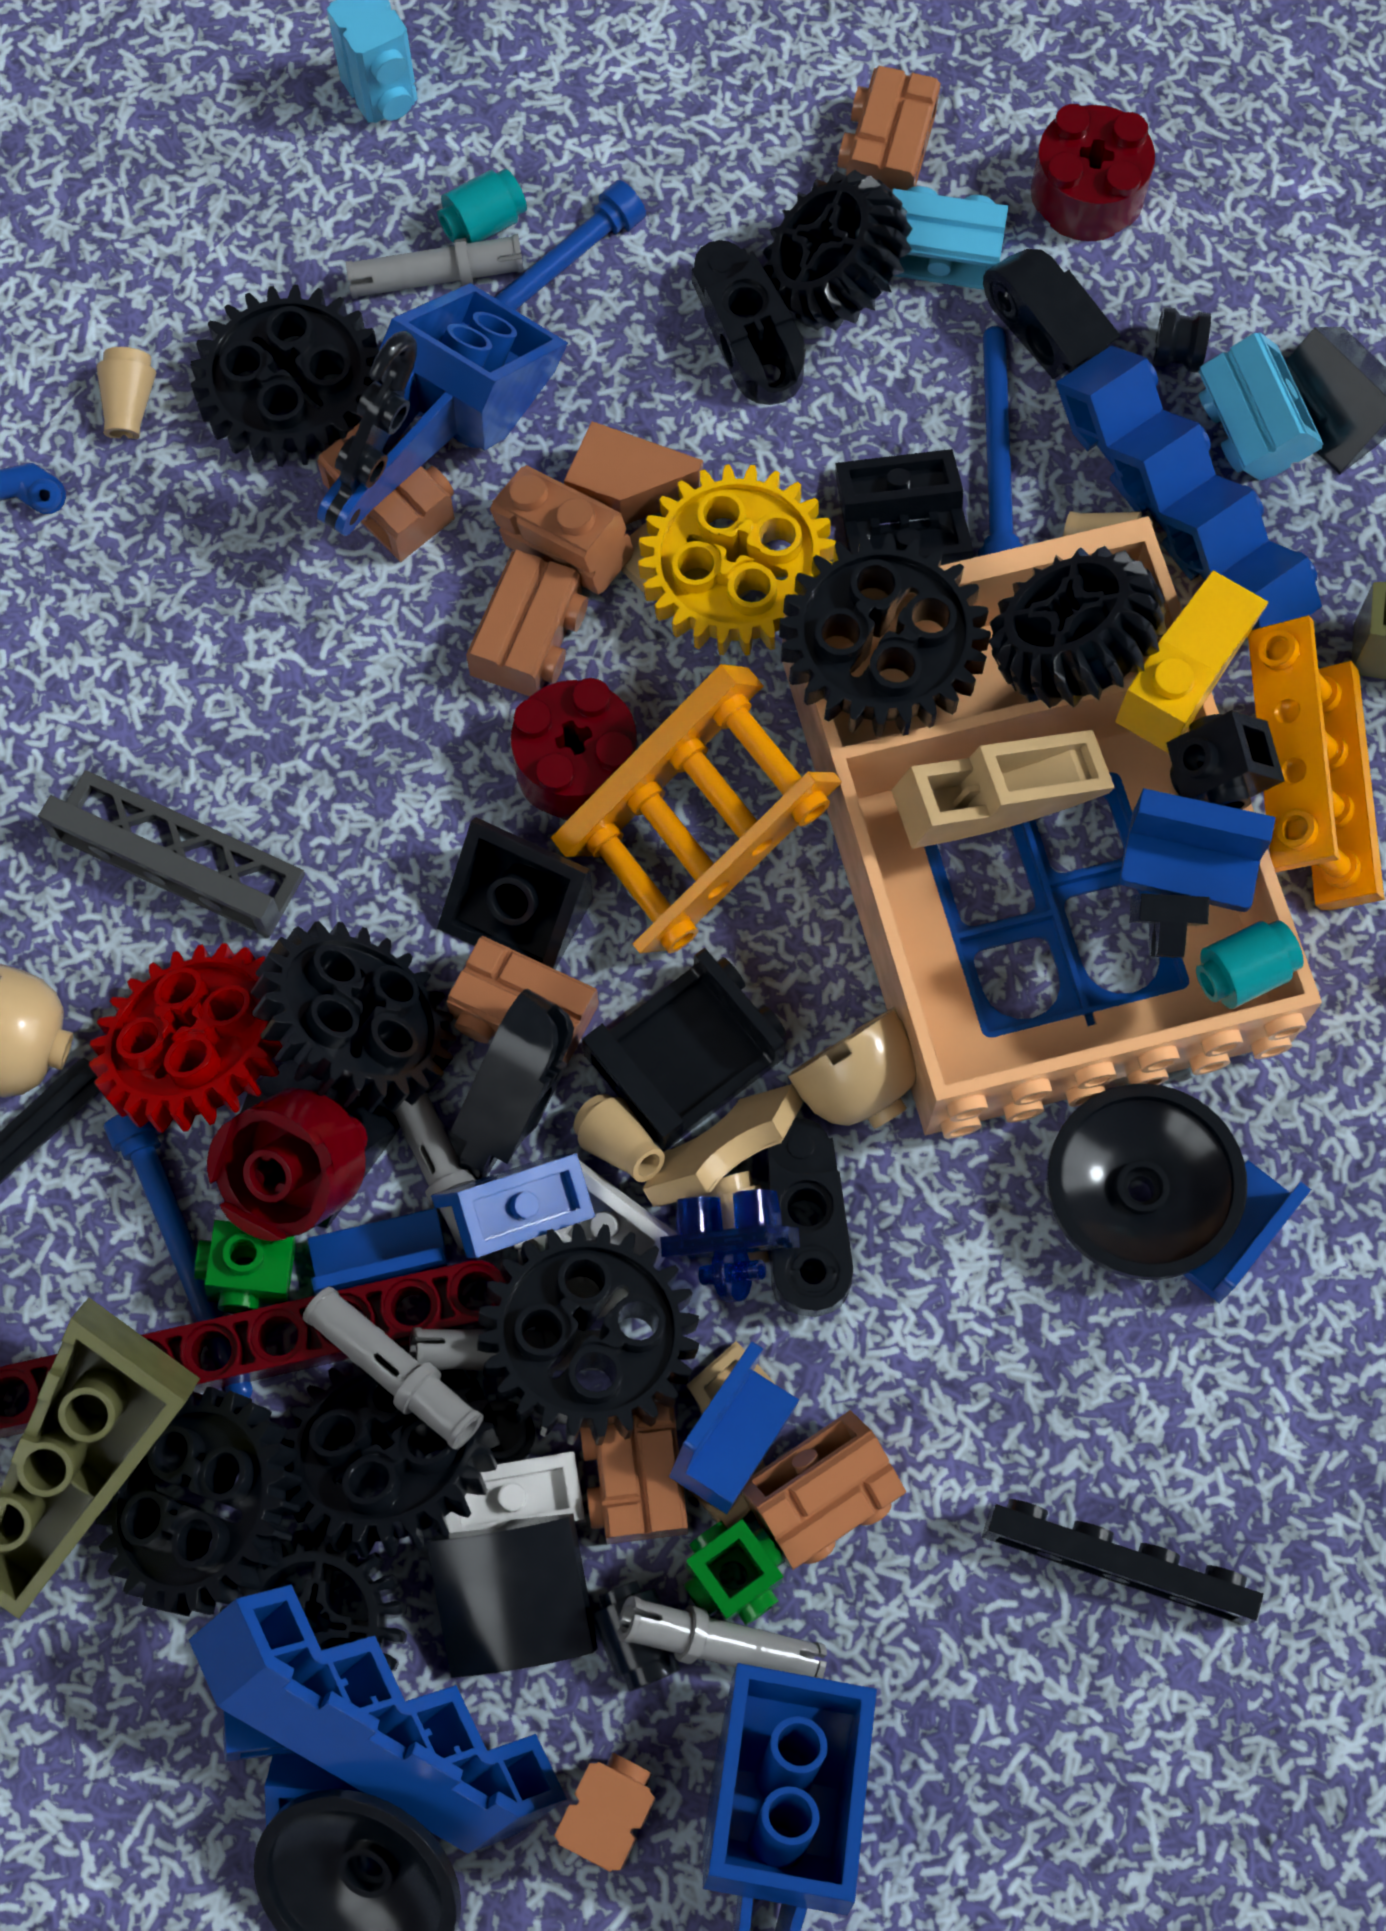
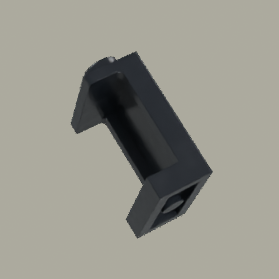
(687, 1049)

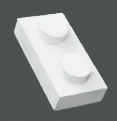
(523, 1491)

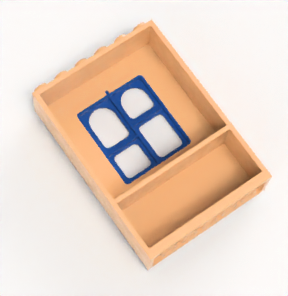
(964, 1050)

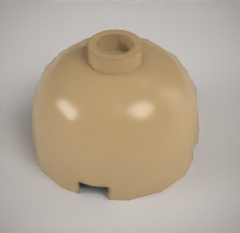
(29, 1031)
(860, 1074)

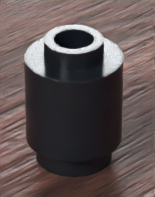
(635, 1662)

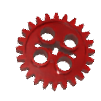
(185, 1041)

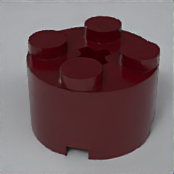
(1092, 171)
(562, 718)
(287, 1163)

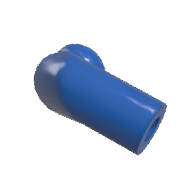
(33, 487)

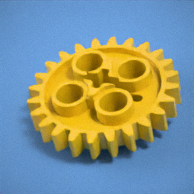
(731, 555)

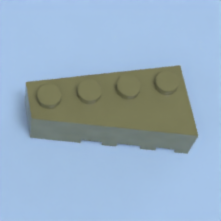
(86, 1436)

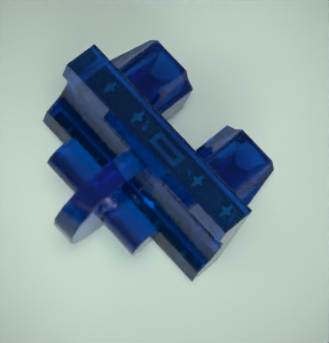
(756, 1230)

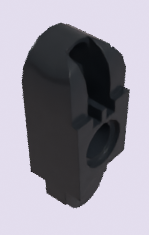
(734, 284)
(1047, 311)
(513, 1082)
(807, 1170)

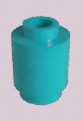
(482, 206)
(1249, 963)

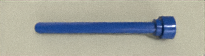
(617, 209)
(997, 444)
(140, 1147)

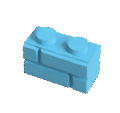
(373, 57)
(951, 237)
(1258, 408)

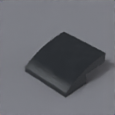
(901, 491)
(512, 1595)

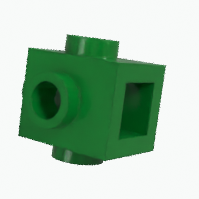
(248, 1286)
(740, 1546)

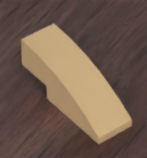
(1000, 787)

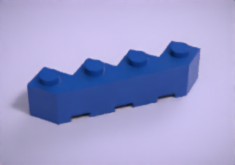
(1168, 470)
(354, 1722)

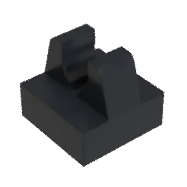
(1168, 920)

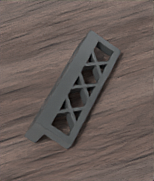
(168, 865)

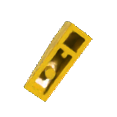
(1190, 660)

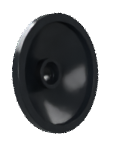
(1173, 1148)
(353, 1867)

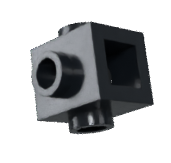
(1225, 760)

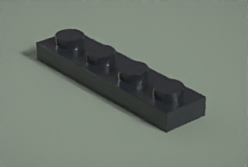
(1147, 1570)

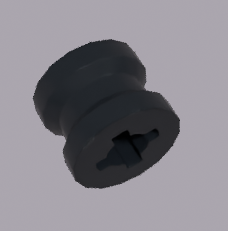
(1182, 339)

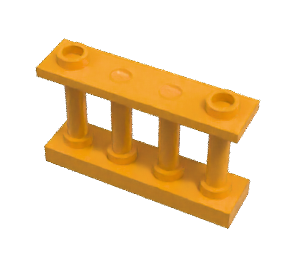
(1322, 749)
(638, 790)

